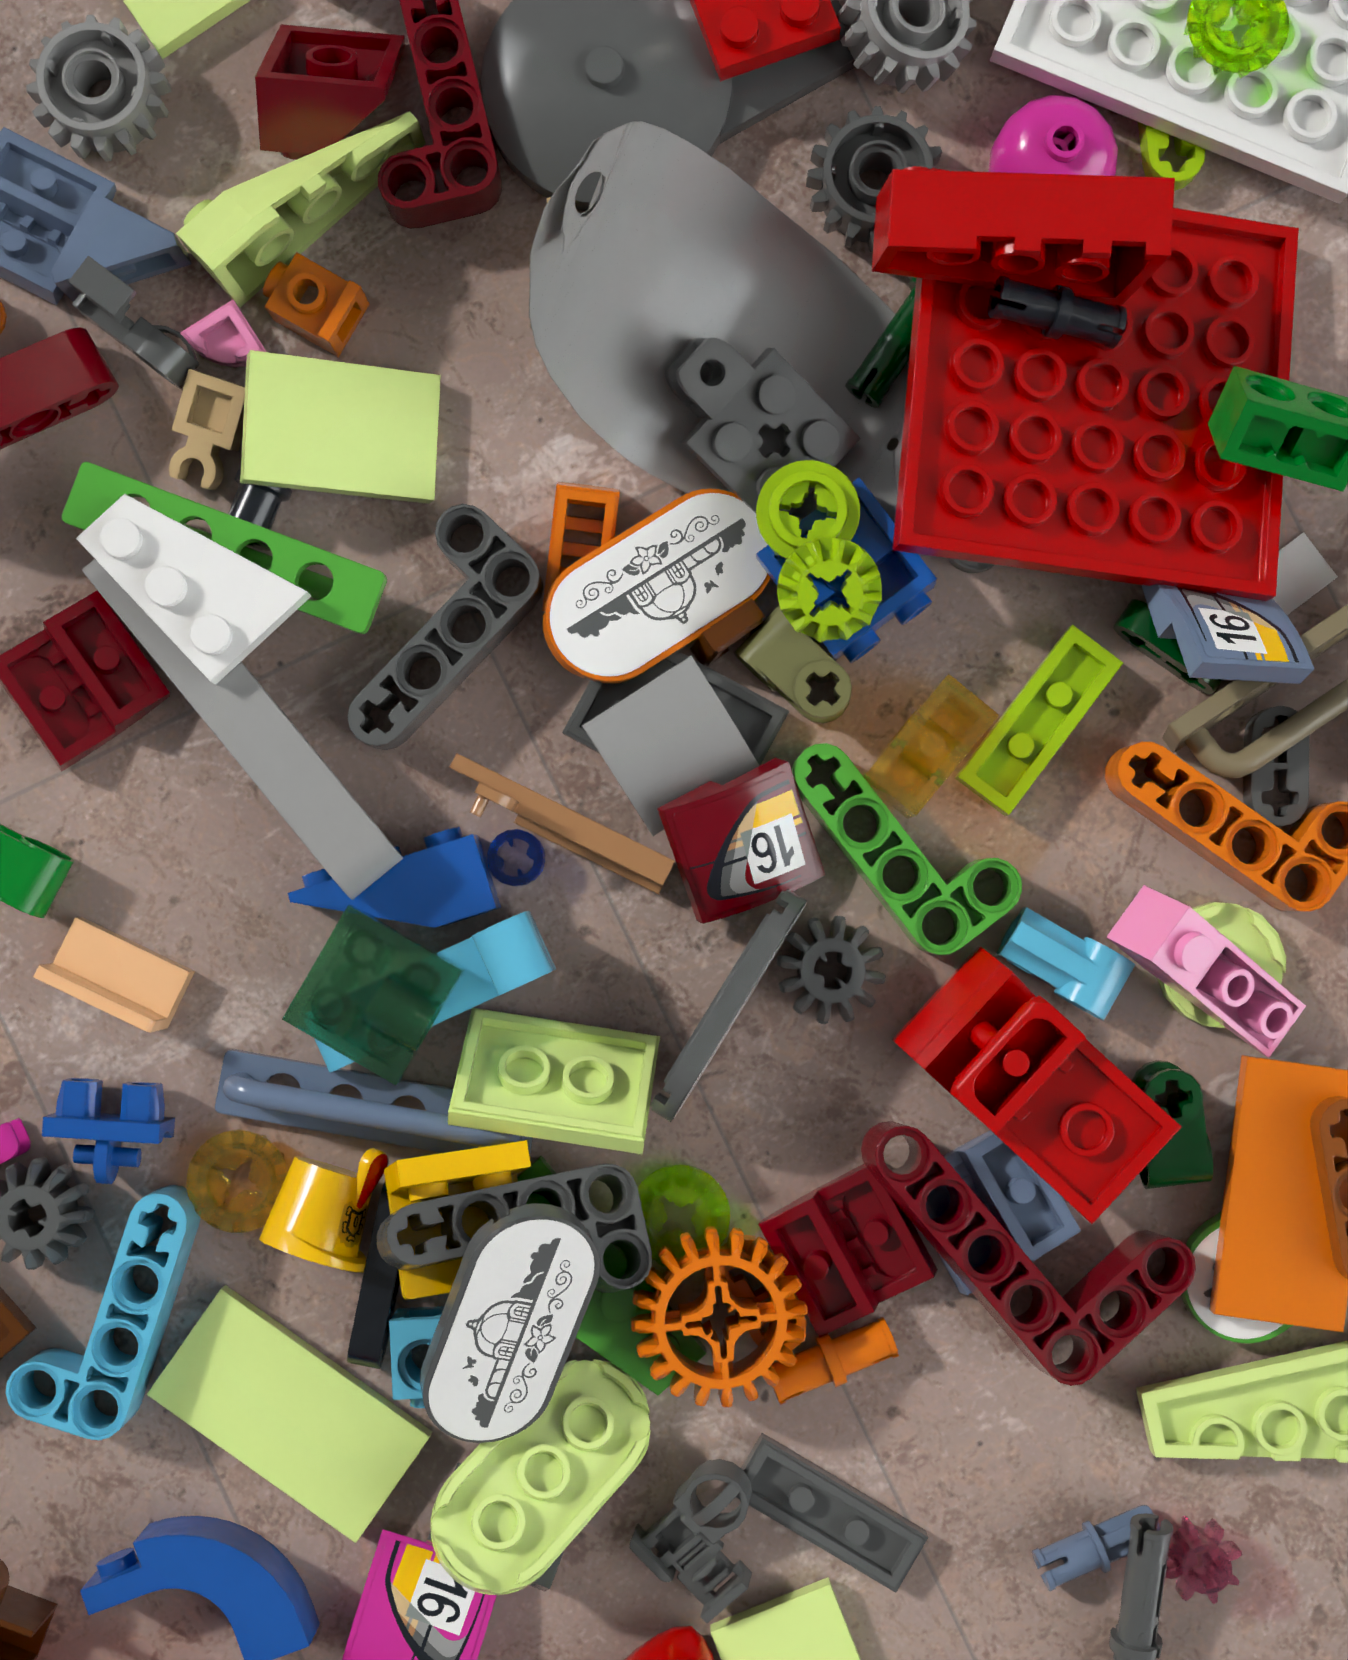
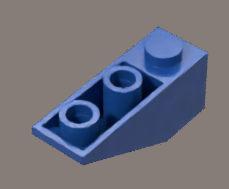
(424, 889)

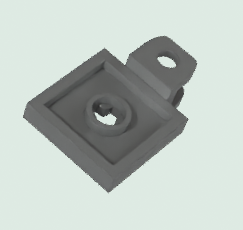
(742, 400)

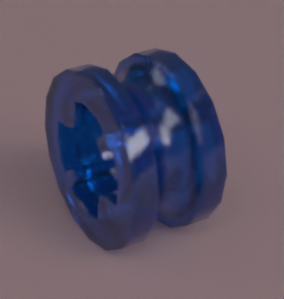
(497, 863)

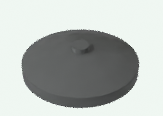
(583, 67)

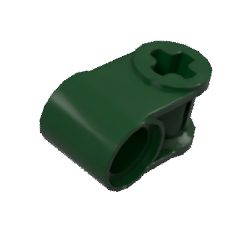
(1188, 1153)

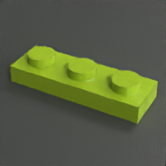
(1039, 720)

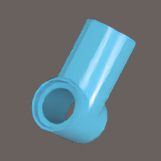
(1079, 969)

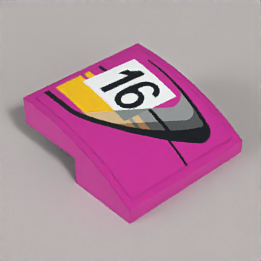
(415, 1608)

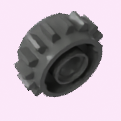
(863, 145)

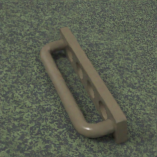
(1193, 726)

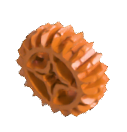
(688, 1317)

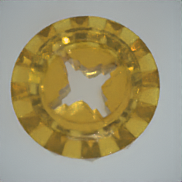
(209, 1187)

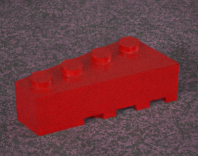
(1035, 228)

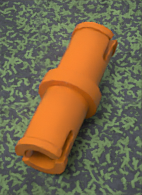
(835, 1359)

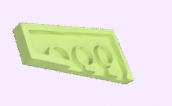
(1261, 1408)

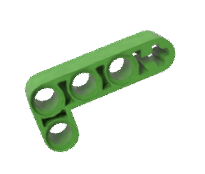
(891, 841)

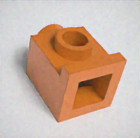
(329, 318)

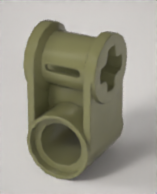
(787, 664)

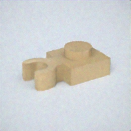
(212, 419)

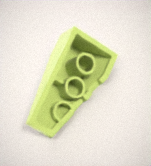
(289, 207)

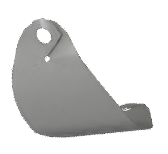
(685, 256)

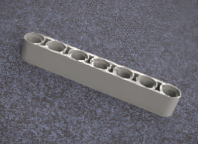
(269, 752)

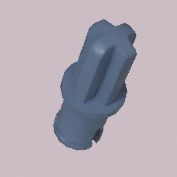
(1088, 1549)

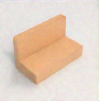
(117, 976)

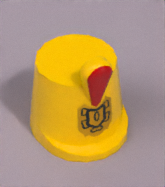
(324, 1211)

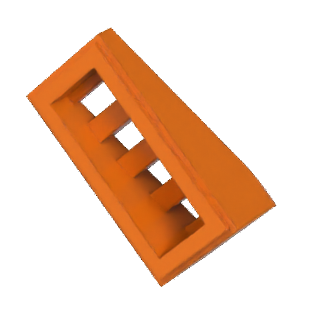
(580, 495)

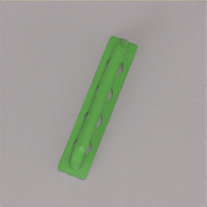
(344, 601)

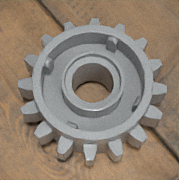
(903, 52)
(77, 61)

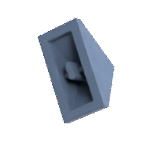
(120, 243)

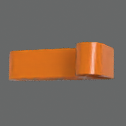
(1223, 818)

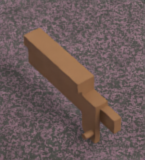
(567, 827)

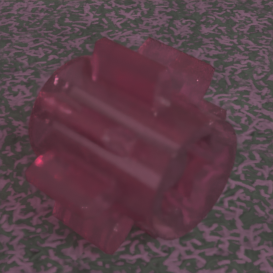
(1216, 1567)

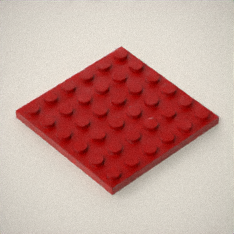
(1097, 451)

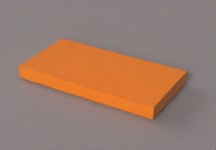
(1273, 1223)

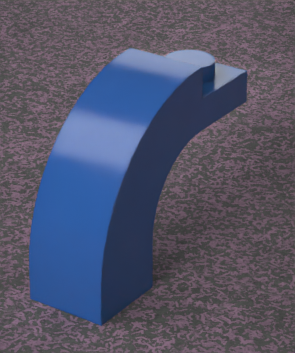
(224, 1564)

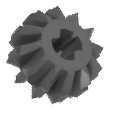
(814, 983)
(55, 1232)

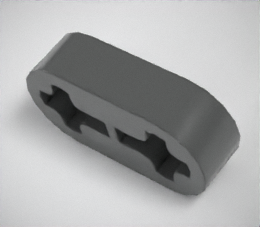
(1291, 768)

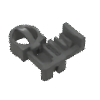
(104, 303)
(691, 1538)

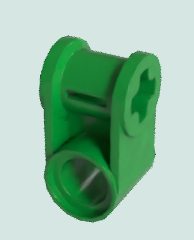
(30, 872)

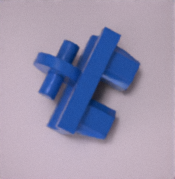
(80, 1117)

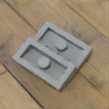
(669, 741)

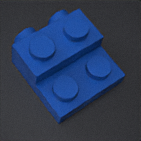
(902, 574)

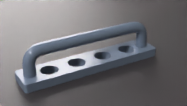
(248, 1094)

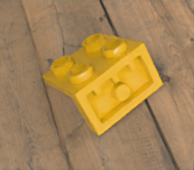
(443, 1176)

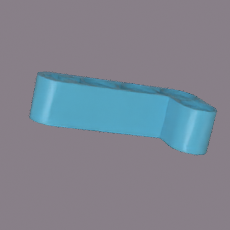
(492, 965)
(121, 1306)

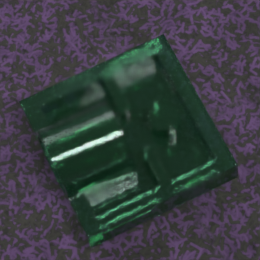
(373, 994)

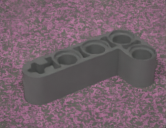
(436, 637)
(569, 1190)

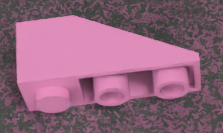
(1206, 969)

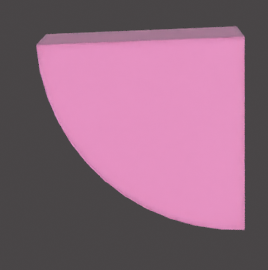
(224, 336)

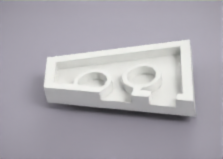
(190, 586)

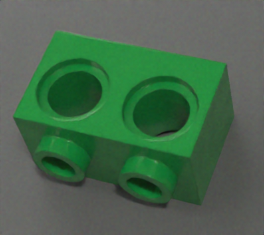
(1282, 428)

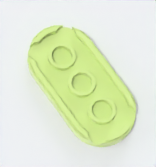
(531, 1494)

